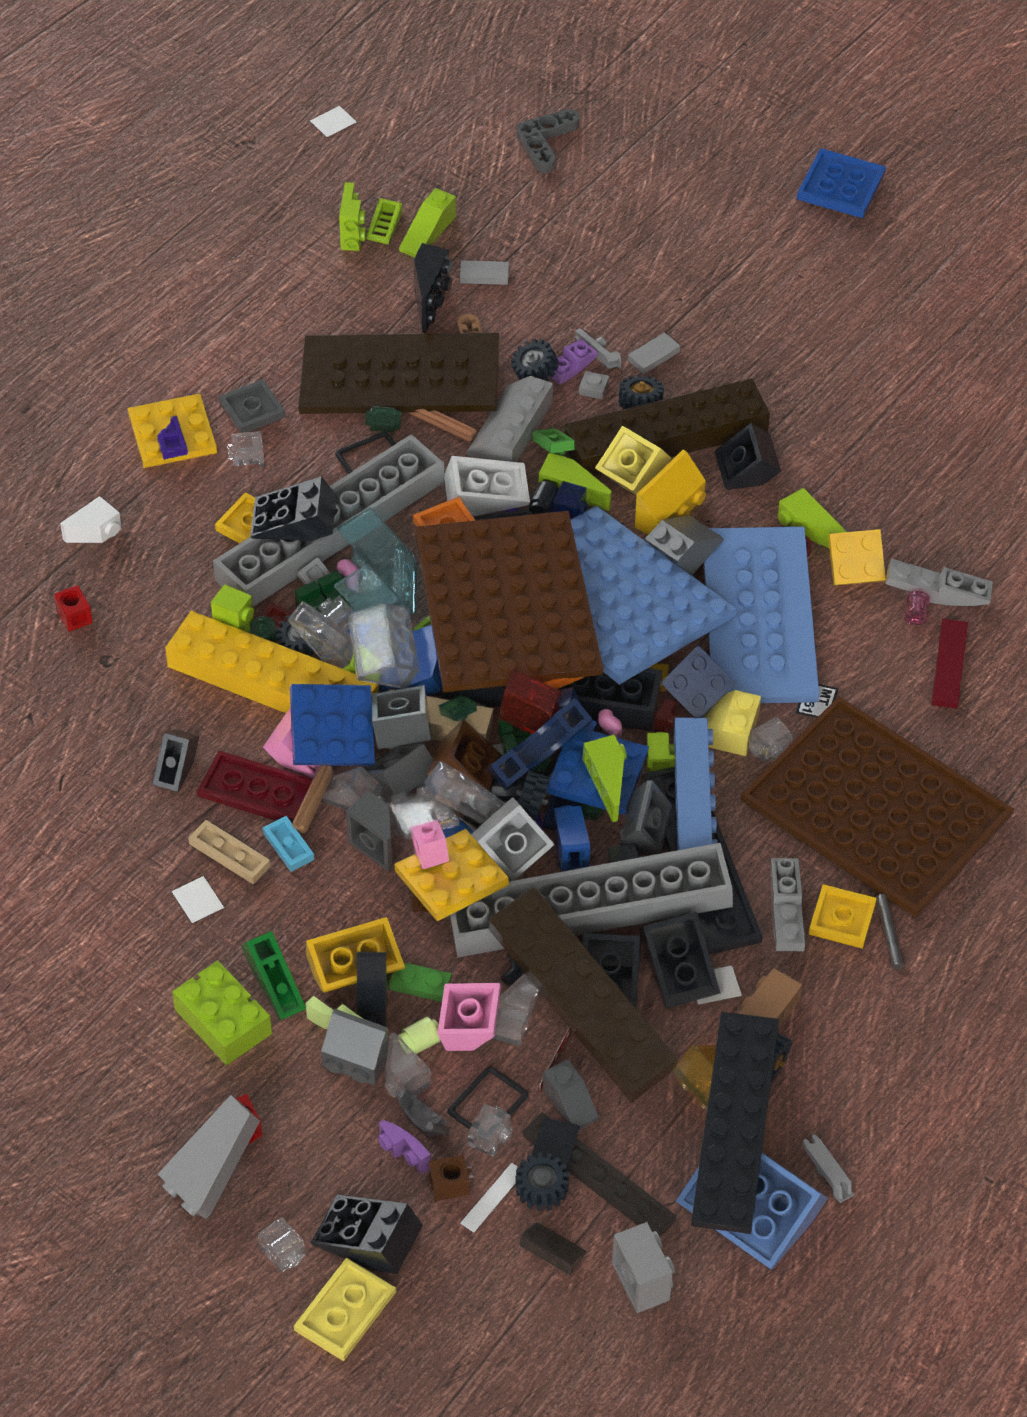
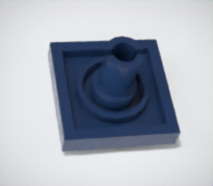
(698, 682)

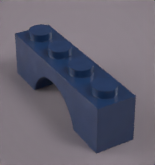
(540, 745)

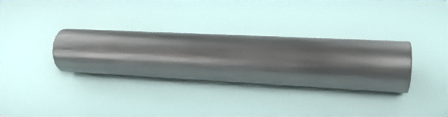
(890, 933)

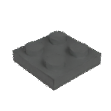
(252, 406)

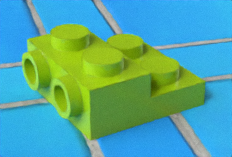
(351, 219)

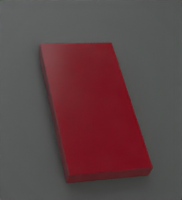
(254, 787)

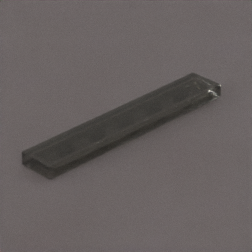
(611, 1184)

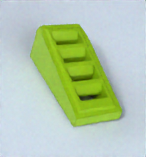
(385, 206)

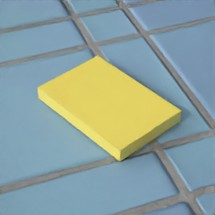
(345, 1309)

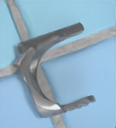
(421, 1115)

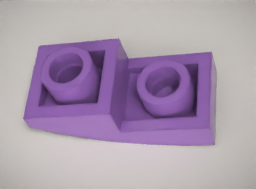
(574, 359)
(403, 1143)

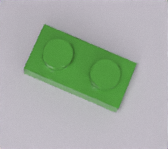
(553, 440)
(420, 981)

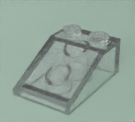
(416, 810)

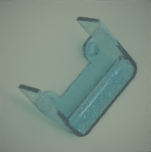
(384, 562)

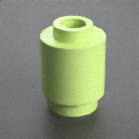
(420, 1035)

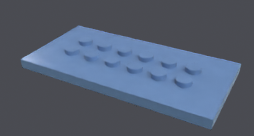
(772, 637)

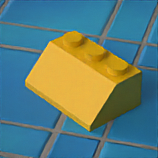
(670, 493)
(335, 954)

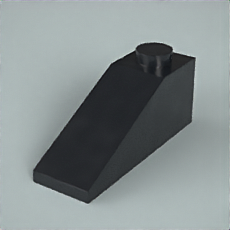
(372, 987)

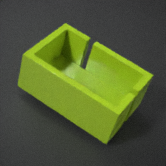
(222, 1012)

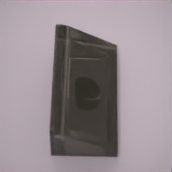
(552, 1247)

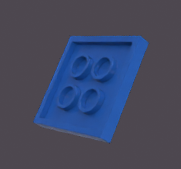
(841, 183)
(331, 725)
(574, 782)

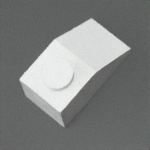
(92, 523)

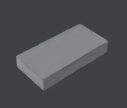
(484, 272)
(654, 353)

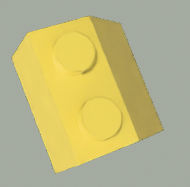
(632, 461)
(733, 720)

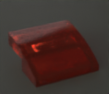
(528, 702)

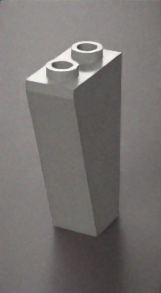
(209, 1158)

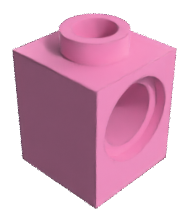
(429, 844)

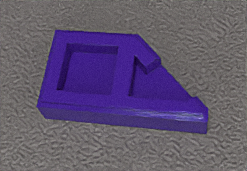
(172, 440)

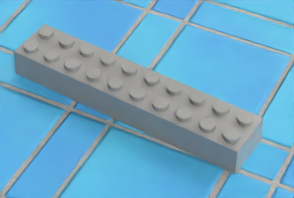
(384, 484)
(609, 895)

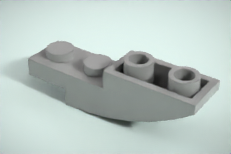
(943, 588)
(786, 904)

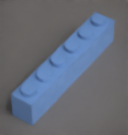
(694, 783)

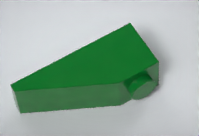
(273, 975)

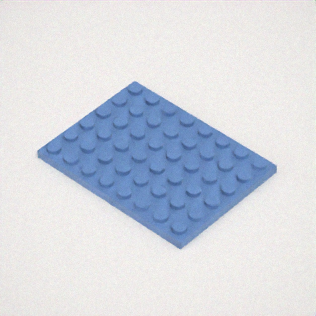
(639, 597)

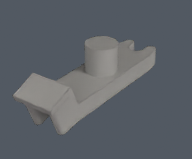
(608, 359)
(829, 1168)

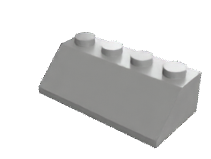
(511, 425)

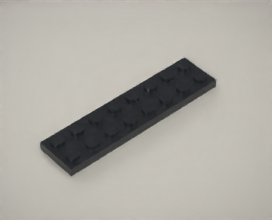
(725, 927)
(735, 1123)

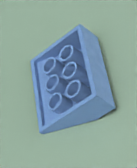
(781, 1212)

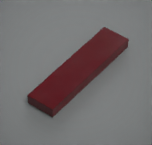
(949, 663)

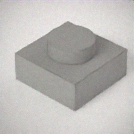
(593, 385)
(313, 571)

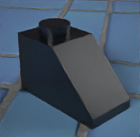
(175, 759)

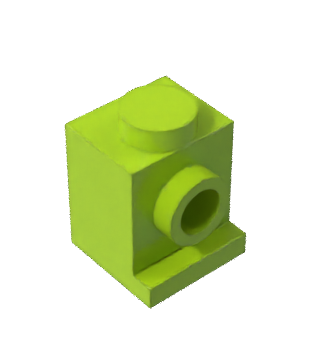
(660, 752)

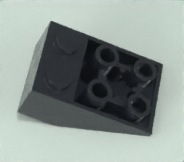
(431, 281)
(295, 512)
(369, 1232)

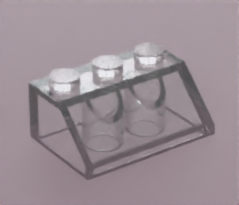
(384, 645)

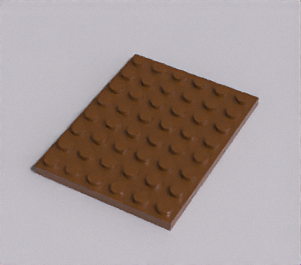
(507, 600)
(877, 806)

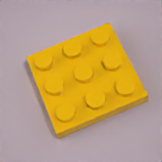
(151, 418)
(457, 883)

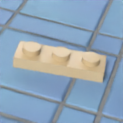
(229, 852)

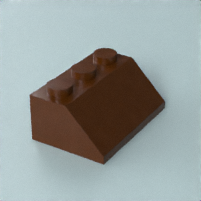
(467, 752)

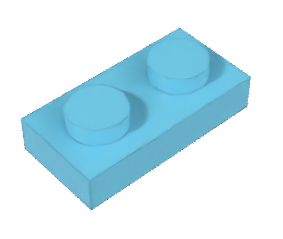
(288, 844)

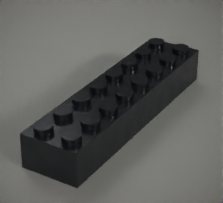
(631, 701)

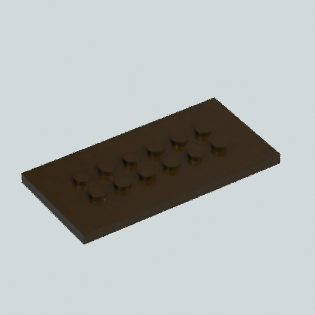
(399, 372)

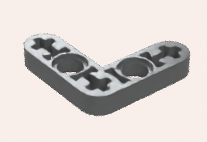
(528, 135)

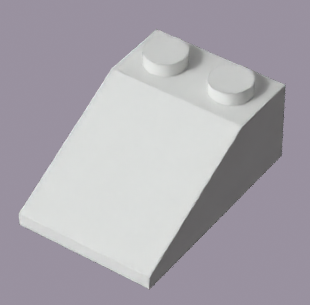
(486, 484)

